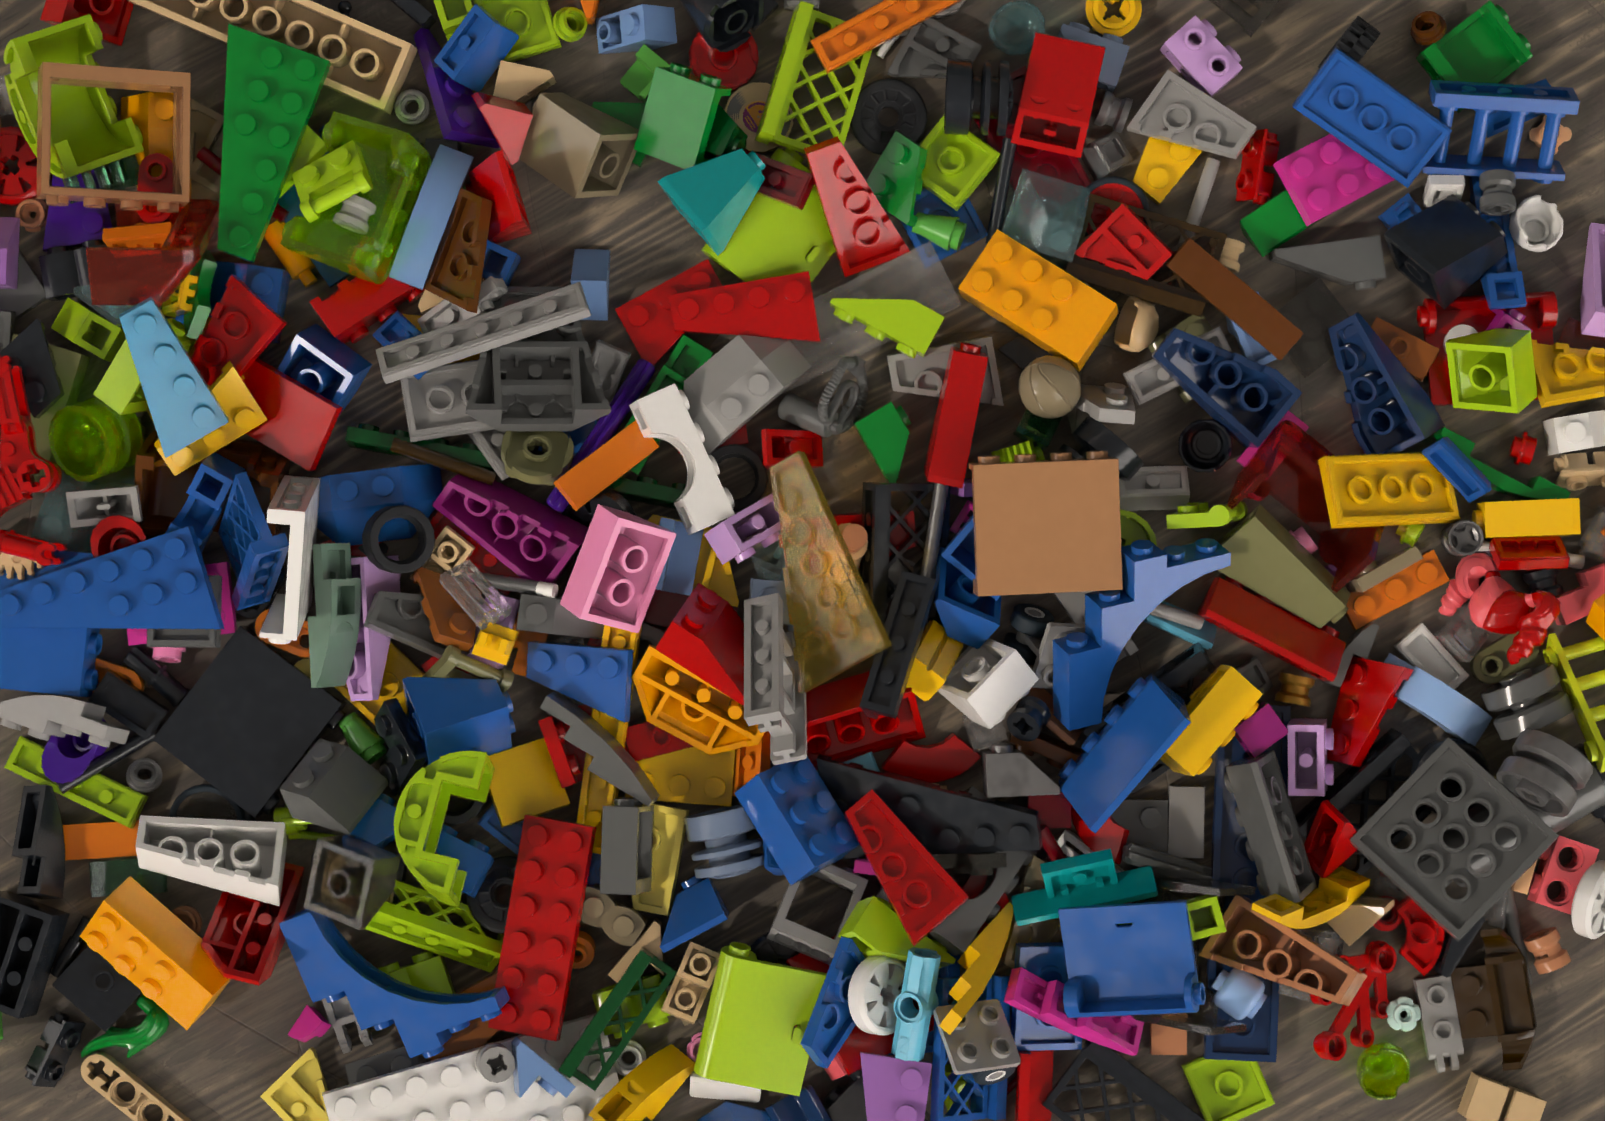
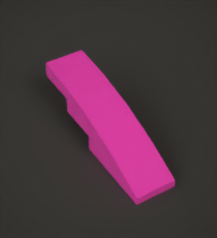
(1045, 1002)

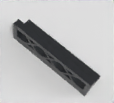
(904, 629)

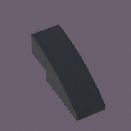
(40, 844)

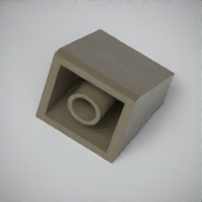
(578, 146)

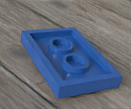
(1029, 1033)

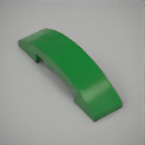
(1536, 489)

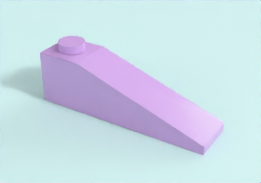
(372, 647)

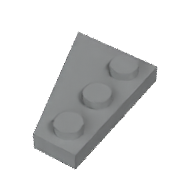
(927, 373)

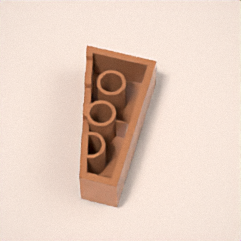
(1281, 955)

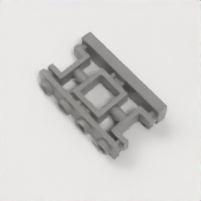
(772, 679)

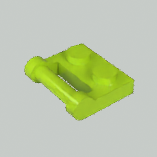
(331, 180)
(1200, 515)

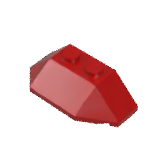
(246, 932)

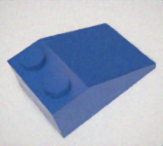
(266, 282)
(325, 365)

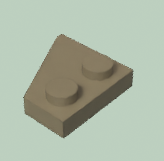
(1383, 569)

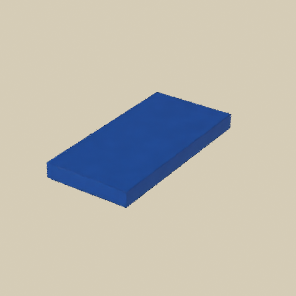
(1372, 117)

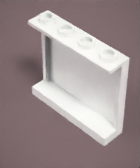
(294, 505)

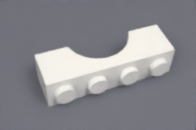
(667, 418)

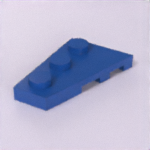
(585, 673)
(831, 1017)

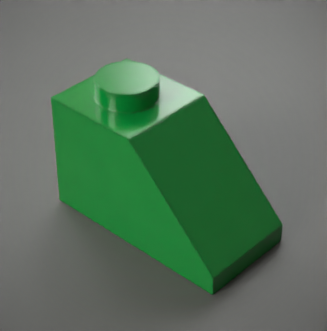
(885, 438)

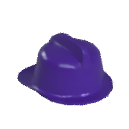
(69, 757)

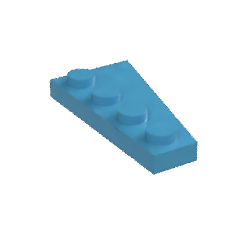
(171, 383)

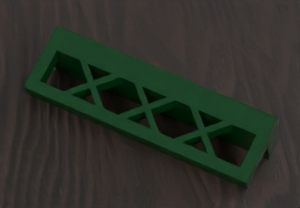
(606, 1012)

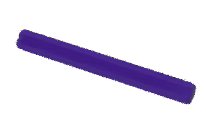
(608, 424)

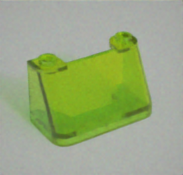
(397, 173)

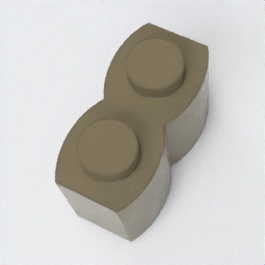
(616, 918)

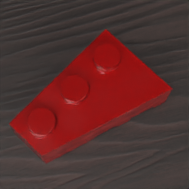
(361, 304)

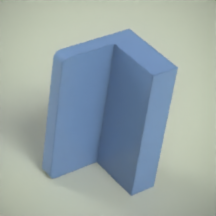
(682, 560)

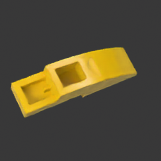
(645, 1088)

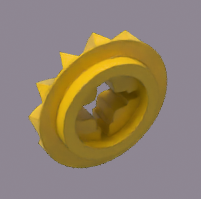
(1130, 12)

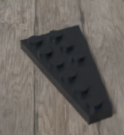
(935, 816)

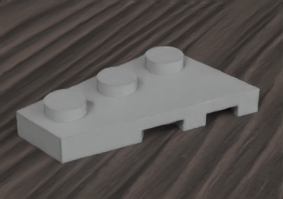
(1191, 119)

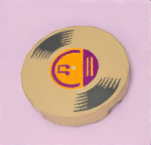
(746, 108)

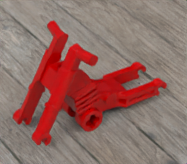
(19, 464)

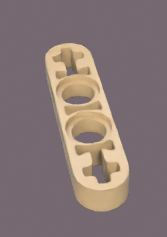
(143, 1093)

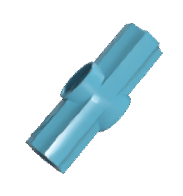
(918, 984)

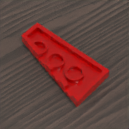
(908, 873)

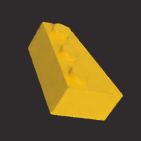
(1214, 713)

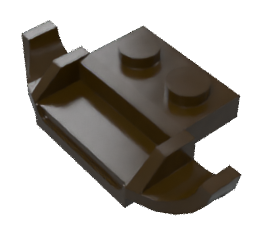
(1497, 998)

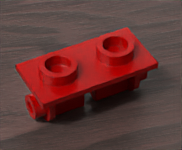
(1252, 180)

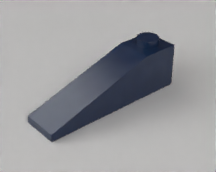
(1384, 397)

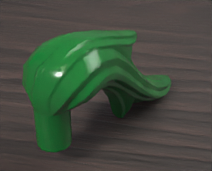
(133, 1038)

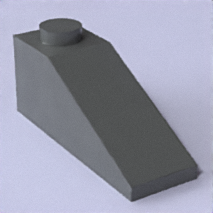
(1342, 261)
(548, 616)

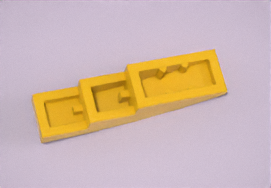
(980, 963)

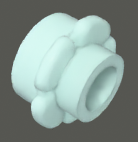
(1396, 1007)

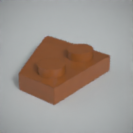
(447, 619)

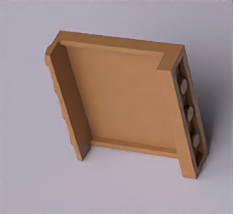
(1046, 524)

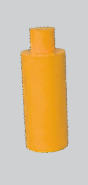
(296, 264)

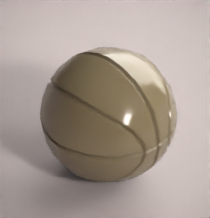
(1050, 387)

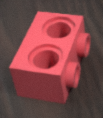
(1568, 876)

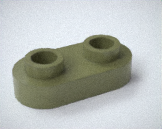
(1498, 652)

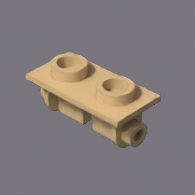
(1577, 473)

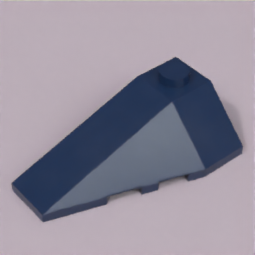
(1228, 386)

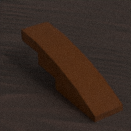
(1234, 299)

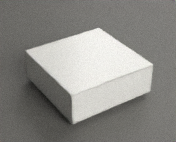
(1442, 186)

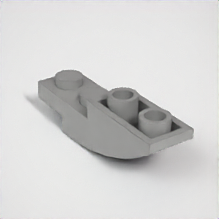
(60, 716)

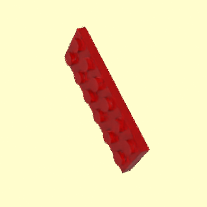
(543, 925)

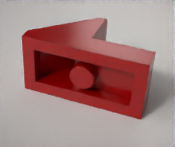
(780, 444)

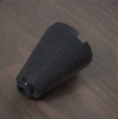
(724, 22)

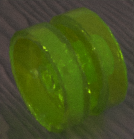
(94, 440)

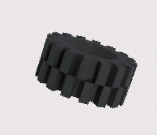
(1356, 39)

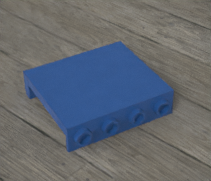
(49, 658)

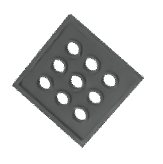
(1429, 890)

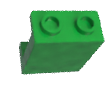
(1477, 49)
(679, 115)

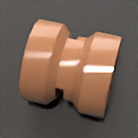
(1547, 950)

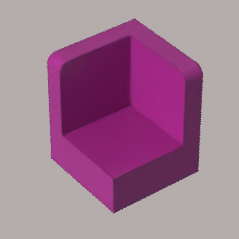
(1260, 730)

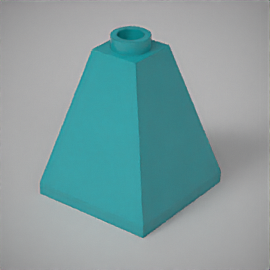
(716, 194)

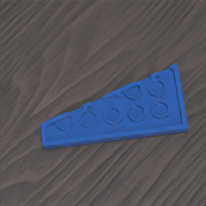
(135, 587)

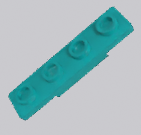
(1082, 882)

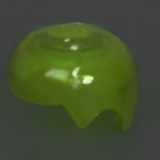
(1382, 1070)

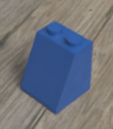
(459, 715)

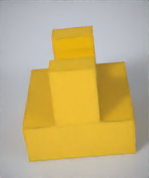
(495, 643)

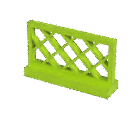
(785, 82)

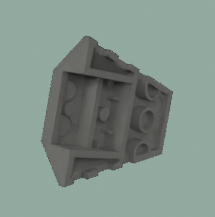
(538, 380)

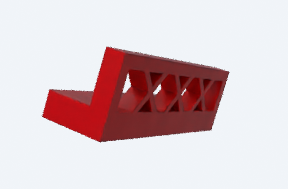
(1033, 1085)

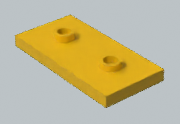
(1386, 490)

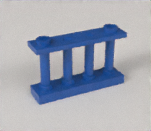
(1519, 101)

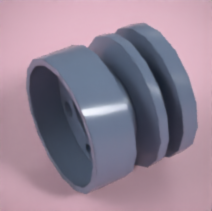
(725, 842)

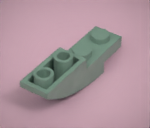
(337, 618)

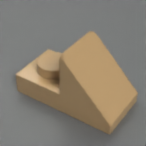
(650, 940)

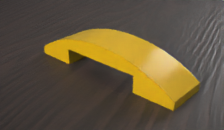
(1326, 902)

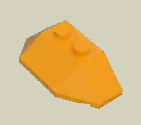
(690, 706)

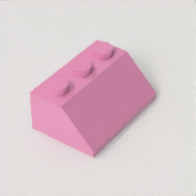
(617, 569)

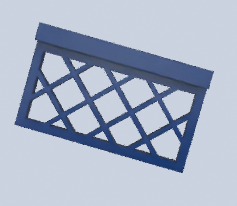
(250, 546)
(986, 1100)

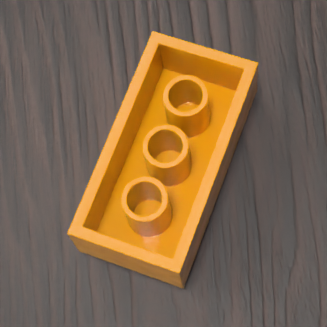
(1038, 300)
(155, 952)

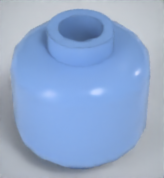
(1239, 993)

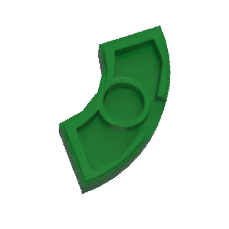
(195, 321)

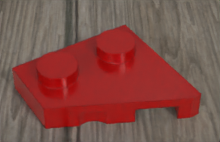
(1126, 245)

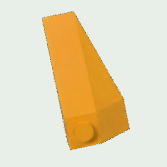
(154, 117)

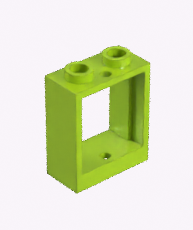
(121, 384)

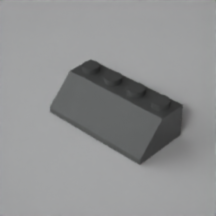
(1270, 827)

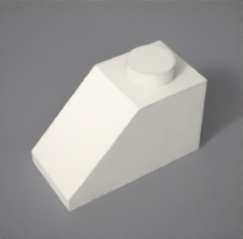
(1575, 432)

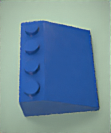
(1123, 750)

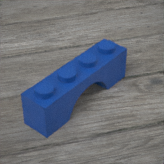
(378, 830)

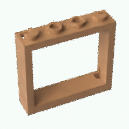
(115, 78)

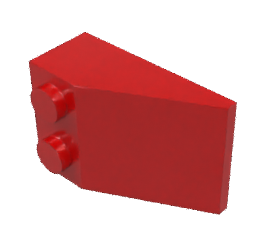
(498, 183)
(708, 642)

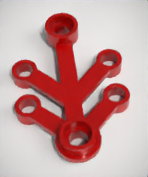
(1376, 962)

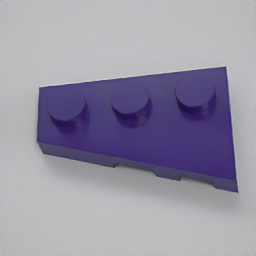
(74, 223)

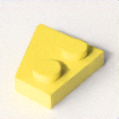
(299, 1091)

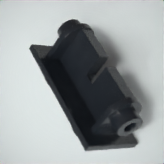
(49, 1064)

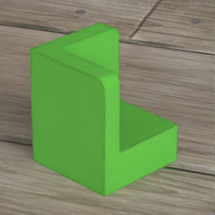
(640, 75)

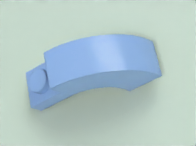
(1441, 704)

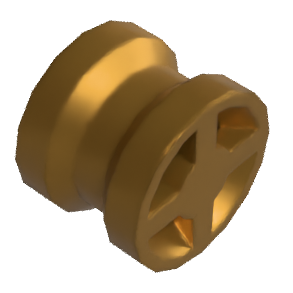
(1294, 689)

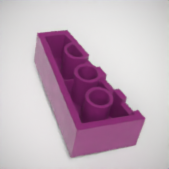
(513, 527)

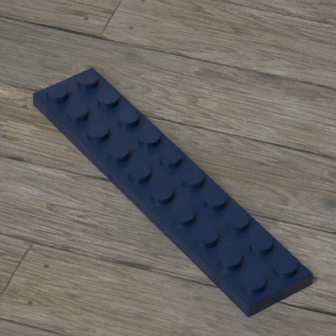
(1232, 865)

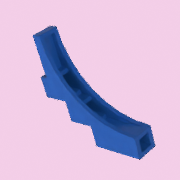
(1111, 616)
(378, 1000)

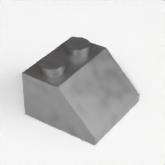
(1012, 774)

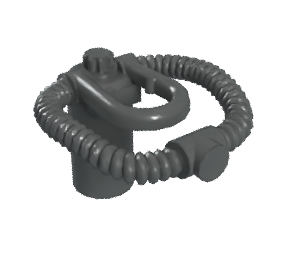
(825, 419)

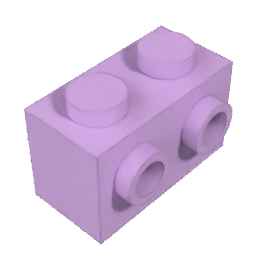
(1201, 56)
(744, 530)
(1308, 757)

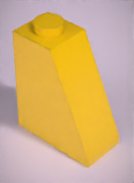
(1528, 518)

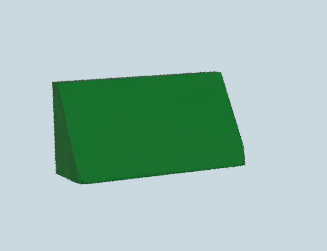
(1272, 224)

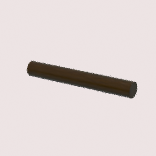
(443, 461)

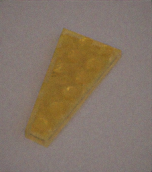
(823, 588)

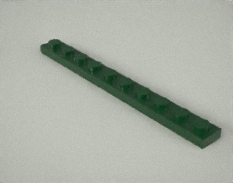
(369, 438)

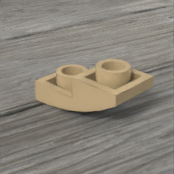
(448, 551)
(691, 983)

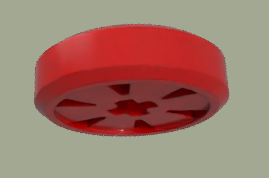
(23, 185)

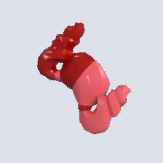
(1499, 606)

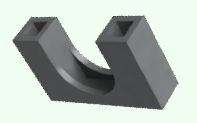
(963, 924)

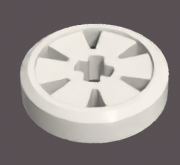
(1589, 902)
(867, 1007)

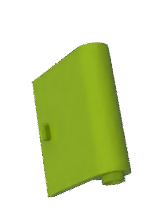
(777, 236)
(753, 1020)

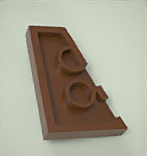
(461, 253)

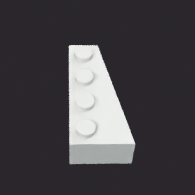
(216, 853)

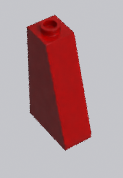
(956, 416)

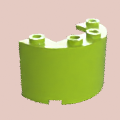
(82, 118)
(422, 814)

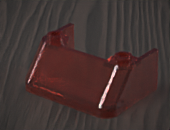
(136, 274)
(1290, 473)

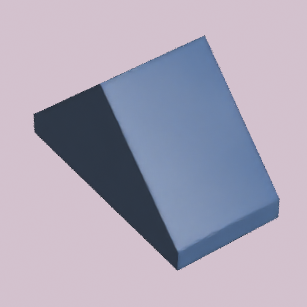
(593, 271)

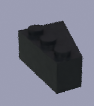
(27, 951)

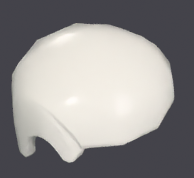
(1536, 224)

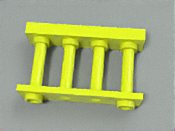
(1586, 717)

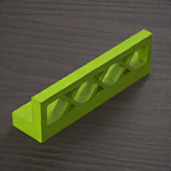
(436, 931)

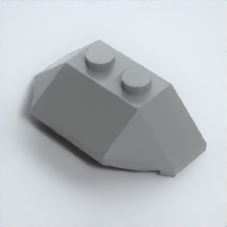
(740, 384)

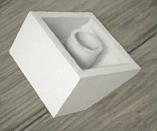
(988, 682)

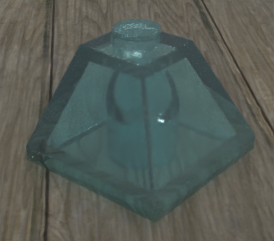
(1047, 214)

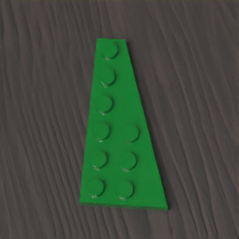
(265, 117)

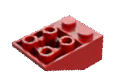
(1058, 95)

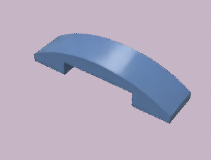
(430, 216)

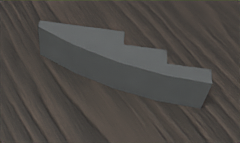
(610, 758)

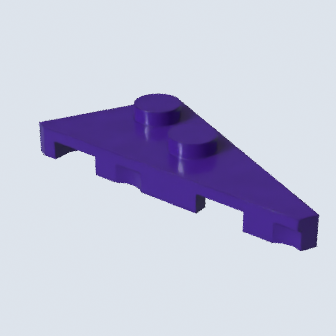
(452, 101)

